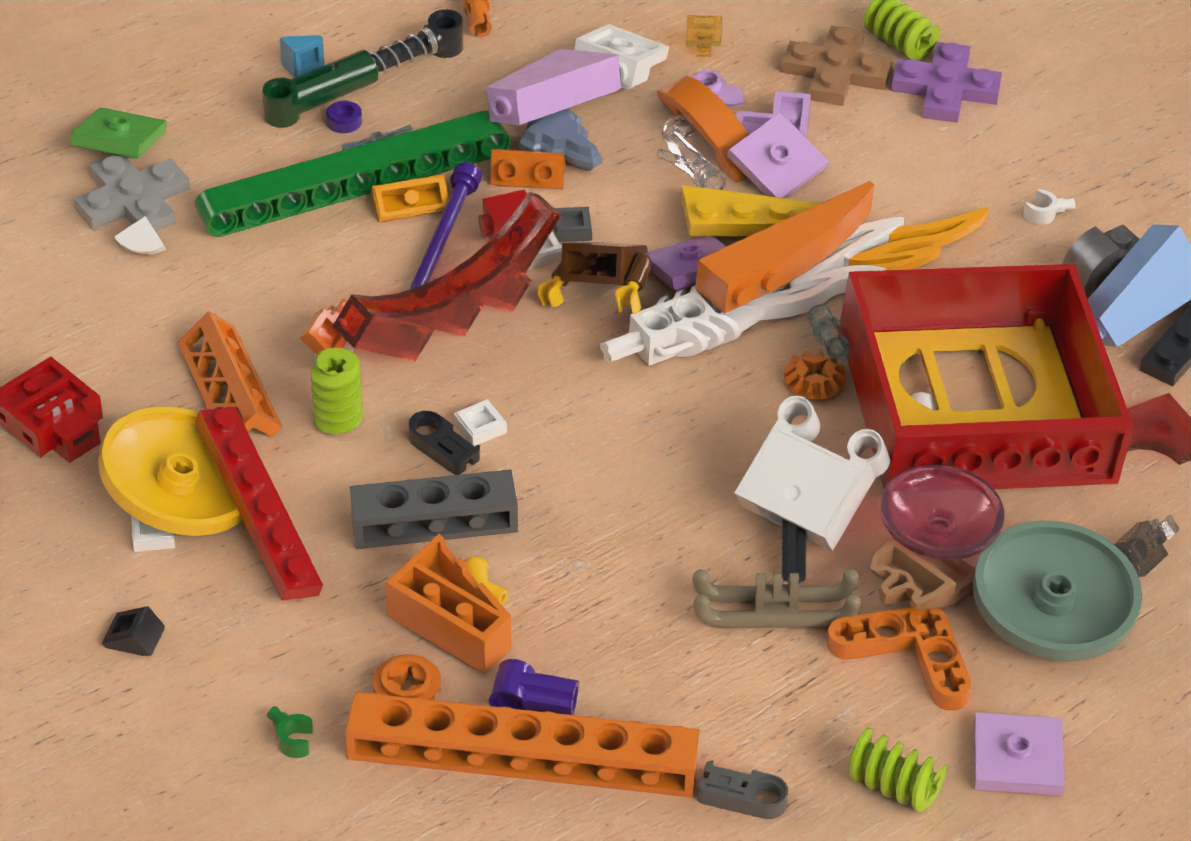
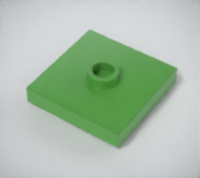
(118, 132)

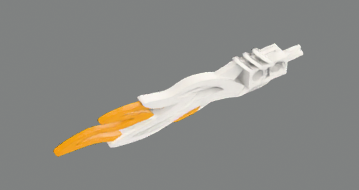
(694, 324)

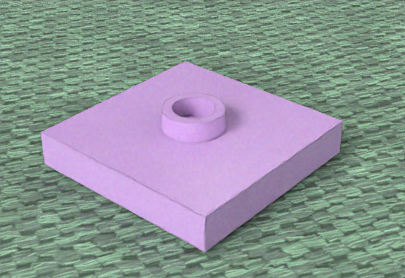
(778, 158)
(1018, 754)

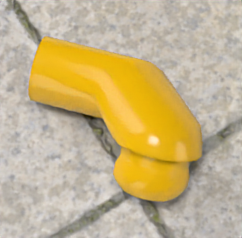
(477, 569)

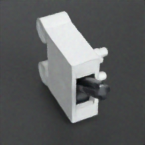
(806, 485)

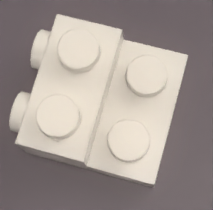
(634, 52)

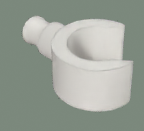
(1050, 206)

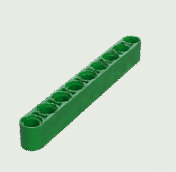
(348, 173)

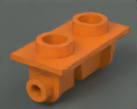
(527, 169)

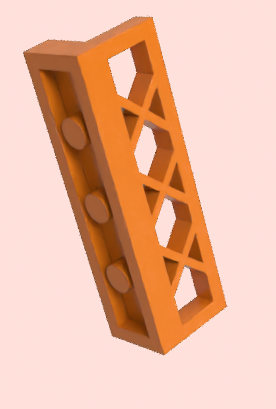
(232, 369)

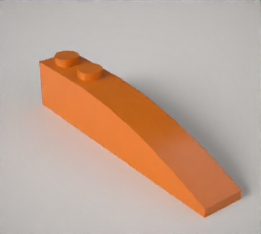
(781, 251)

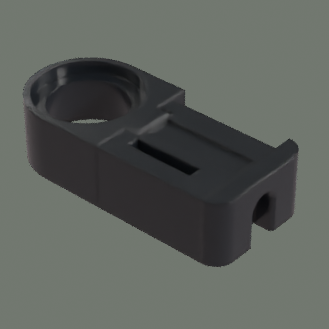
(444, 445)

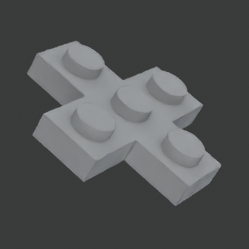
(131, 192)

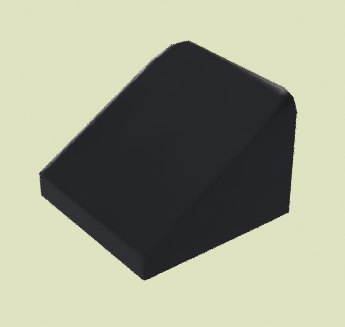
(134, 632)

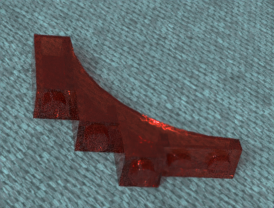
(491, 277)

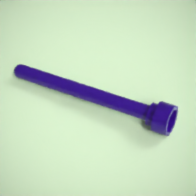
(464, 181)

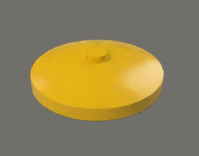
(165, 473)

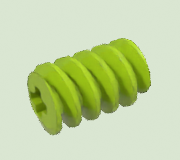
(901, 28)
(336, 391)
(894, 773)

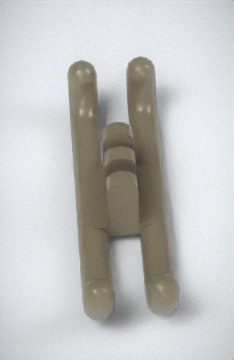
(774, 602)

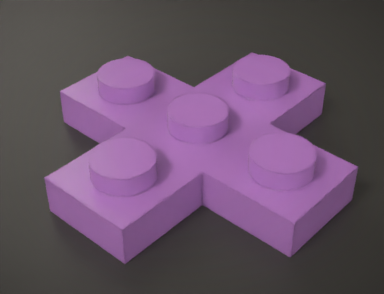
(946, 81)

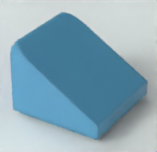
(302, 53)

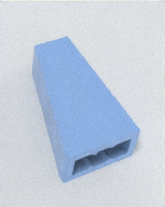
(1144, 285)

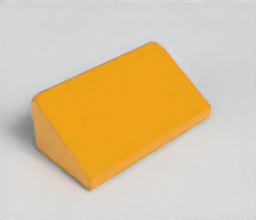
(410, 198)

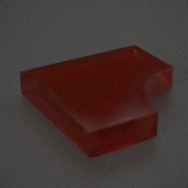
(1162, 427)

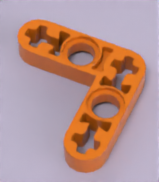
(911, 635)

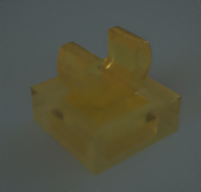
(703, 33)

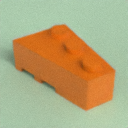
(449, 608)

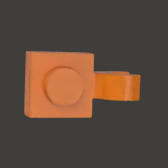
(319, 331)

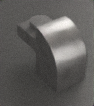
(1098, 254)

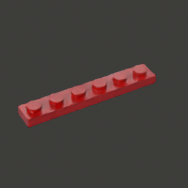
(259, 504)

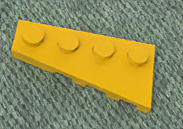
(734, 213)

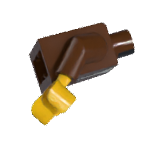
(602, 265)

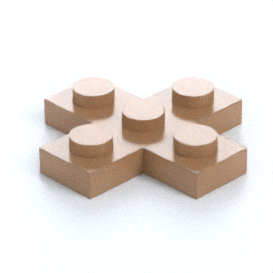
(837, 65)

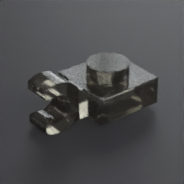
(1145, 543)

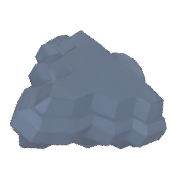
(562, 134)

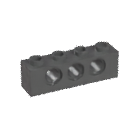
(433, 506)

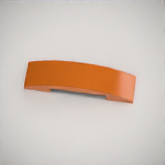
(708, 116)

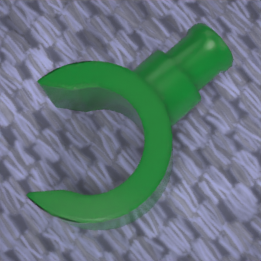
(288, 725)

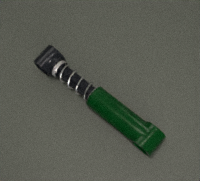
(288, 98)

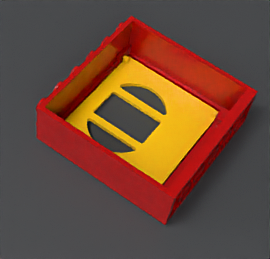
(989, 310)

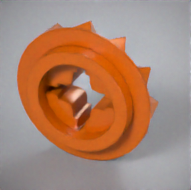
(814, 386)
(396, 670)

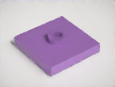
(679, 262)

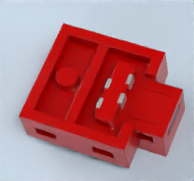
(51, 411)

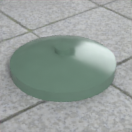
(1057, 590)

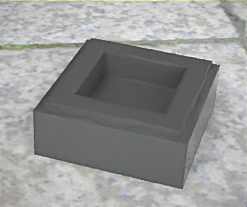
(573, 225)

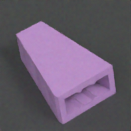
(552, 85)

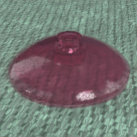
(942, 511)

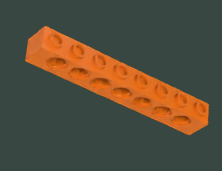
(523, 744)

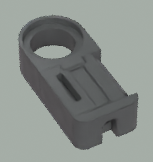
(738, 791)

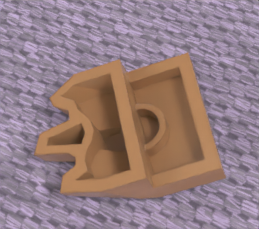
(920, 578)

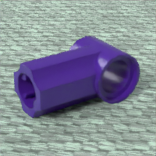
(522, 689)

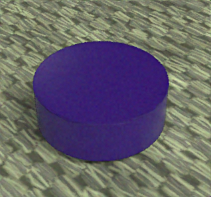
(344, 116)

